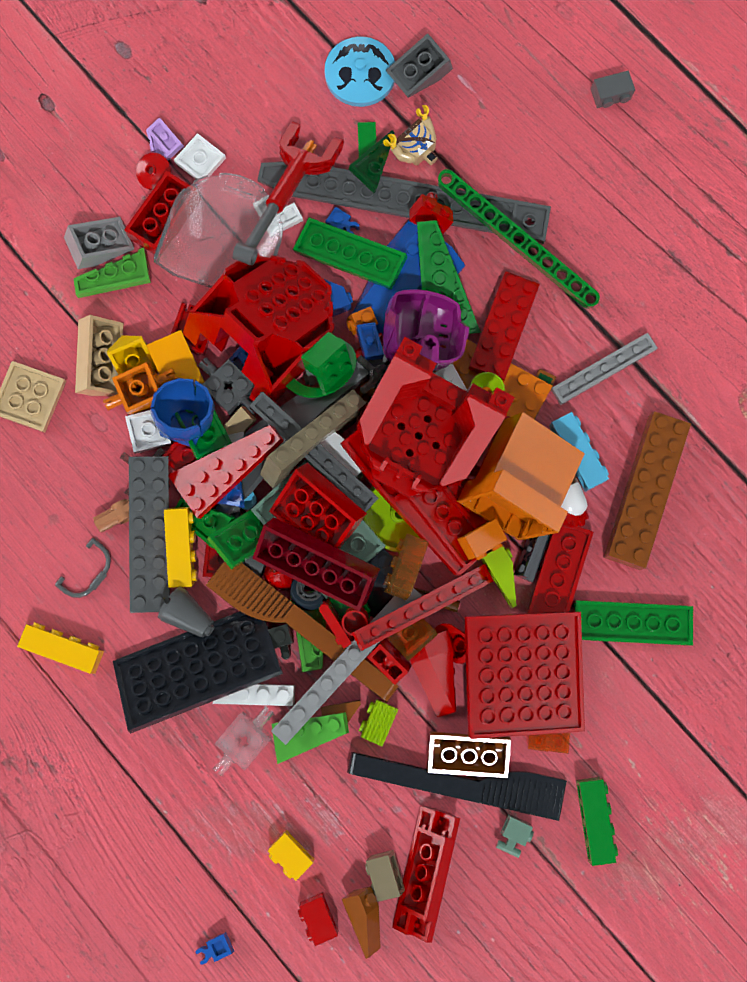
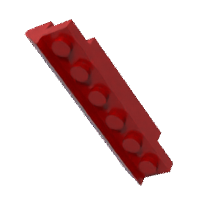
(426, 873)

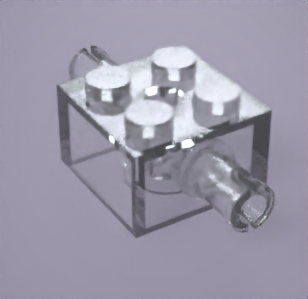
(230, 740)

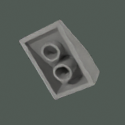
(97, 241)

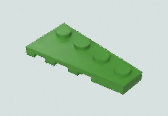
(310, 656)
(313, 734)

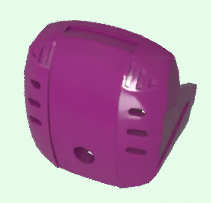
(418, 317)

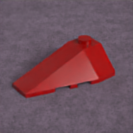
(436, 673)

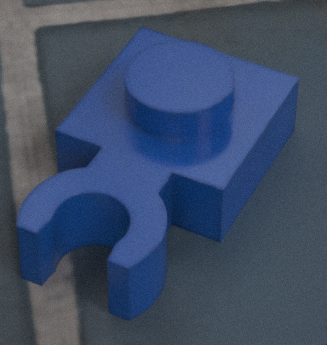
(341, 220)
(217, 948)

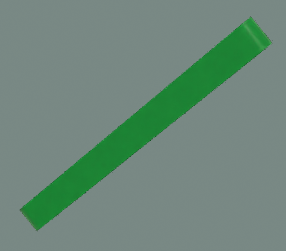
(515, 230)

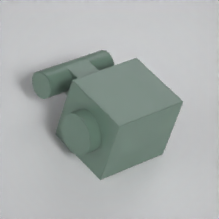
(517, 832)

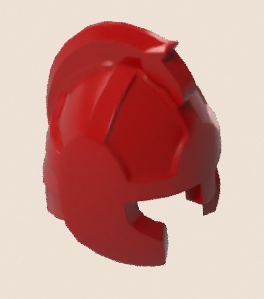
(276, 579)

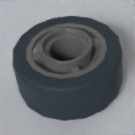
(304, 600)

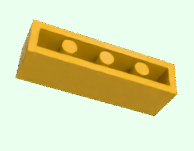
(179, 547)
(60, 648)

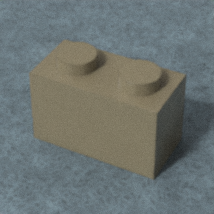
(385, 876)

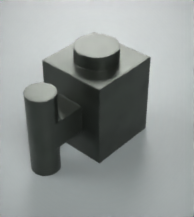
(281, 638)

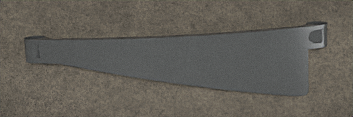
(303, 411)

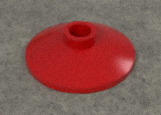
(160, 166)

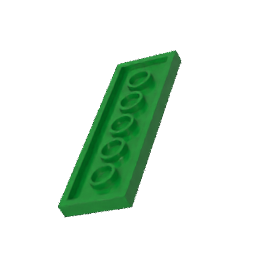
(350, 253)
(636, 622)

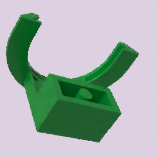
(331, 362)

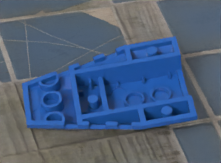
(409, 278)

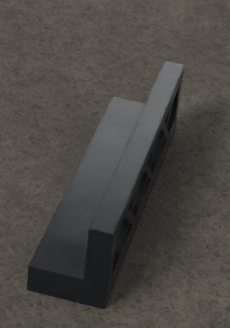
(531, 557)

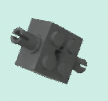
(227, 376)

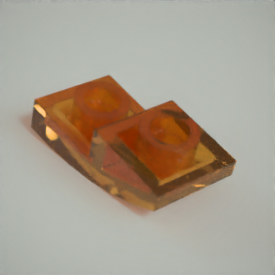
(550, 742)

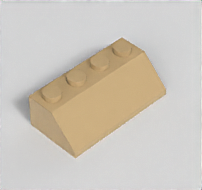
(93, 364)

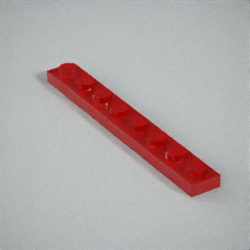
(421, 607)

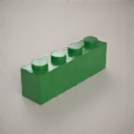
(596, 821)

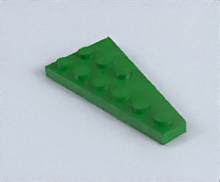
(439, 272)

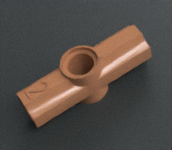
(115, 515)

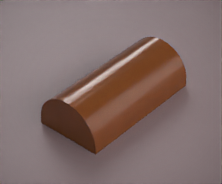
(465, 756)

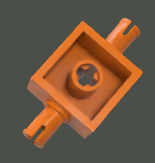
(128, 387)

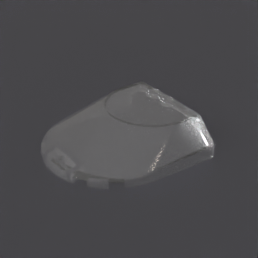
(209, 223)

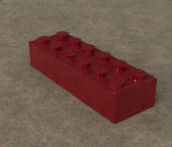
(315, 563)

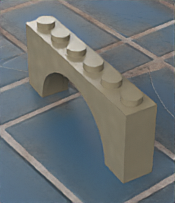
(288, 455)

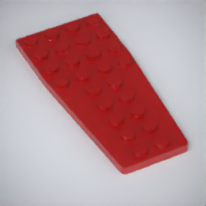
(431, 515)

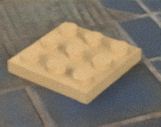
(29, 396)

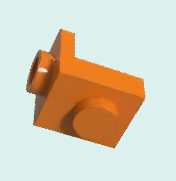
(361, 317)

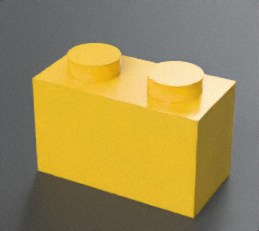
(290, 856)

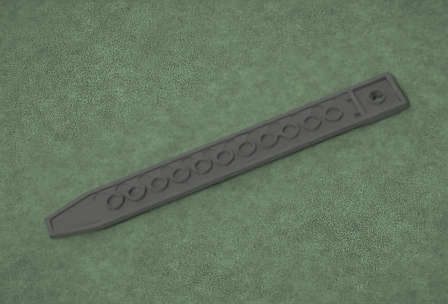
(399, 195)

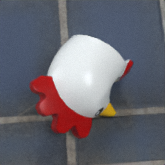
(576, 505)

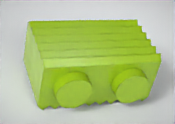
(378, 722)

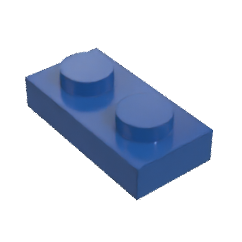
(369, 341)

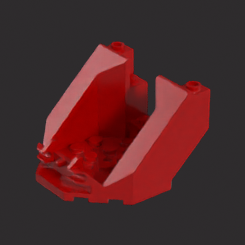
(273, 338)
(459, 423)

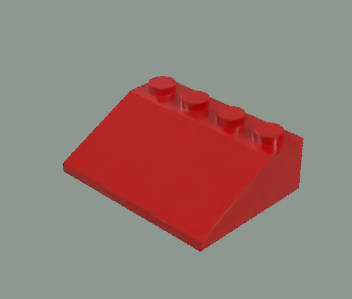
(317, 507)

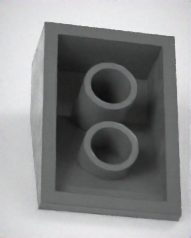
(420, 67)

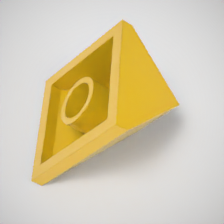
(129, 353)

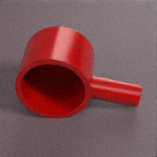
(354, 620)

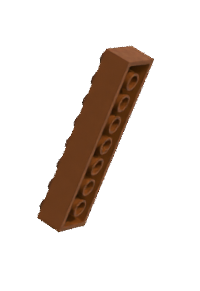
(647, 491)

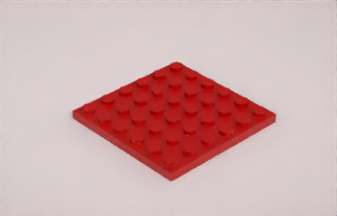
(524, 674)

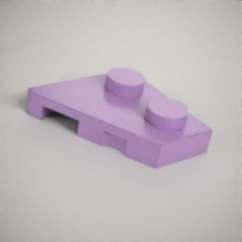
(163, 140)

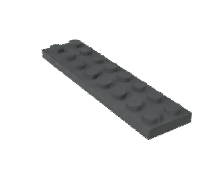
(147, 533)

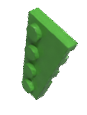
(122, 274)

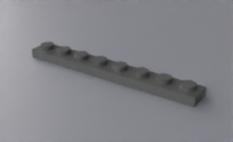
(319, 456)

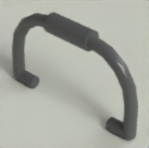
(99, 578)

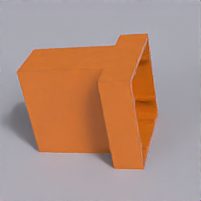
(524, 479)

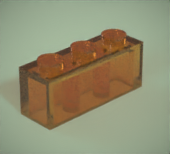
(405, 566)

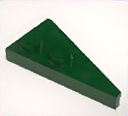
(370, 165)

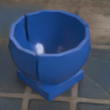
(176, 397)

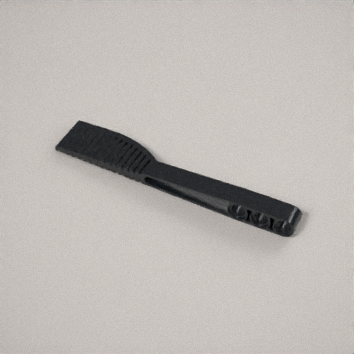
(519, 792)

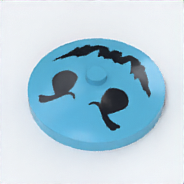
(358, 71)

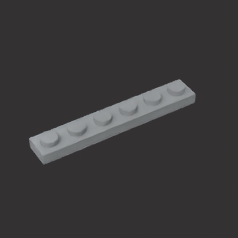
(604, 368)

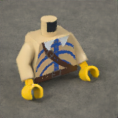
(416, 142)

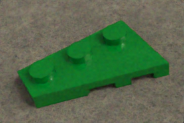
(209, 522)

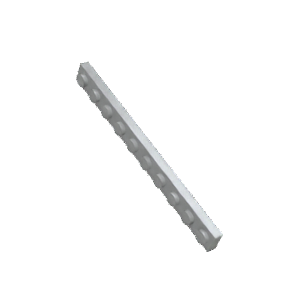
(330, 680)

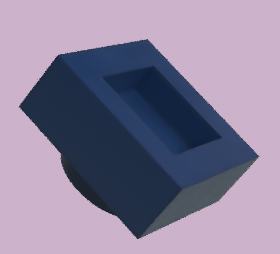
(239, 358)

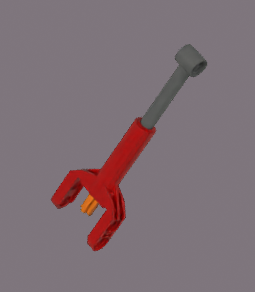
(298, 164)

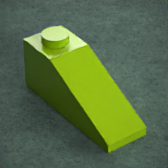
(501, 570)

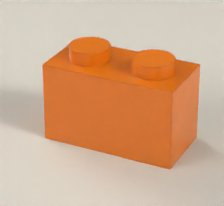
(482, 539)

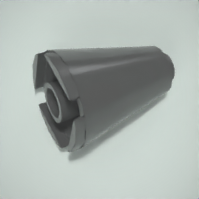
(186, 614)

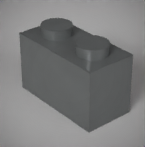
(612, 89)

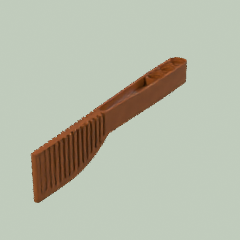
(261, 601)

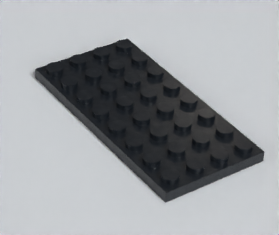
(194, 670)

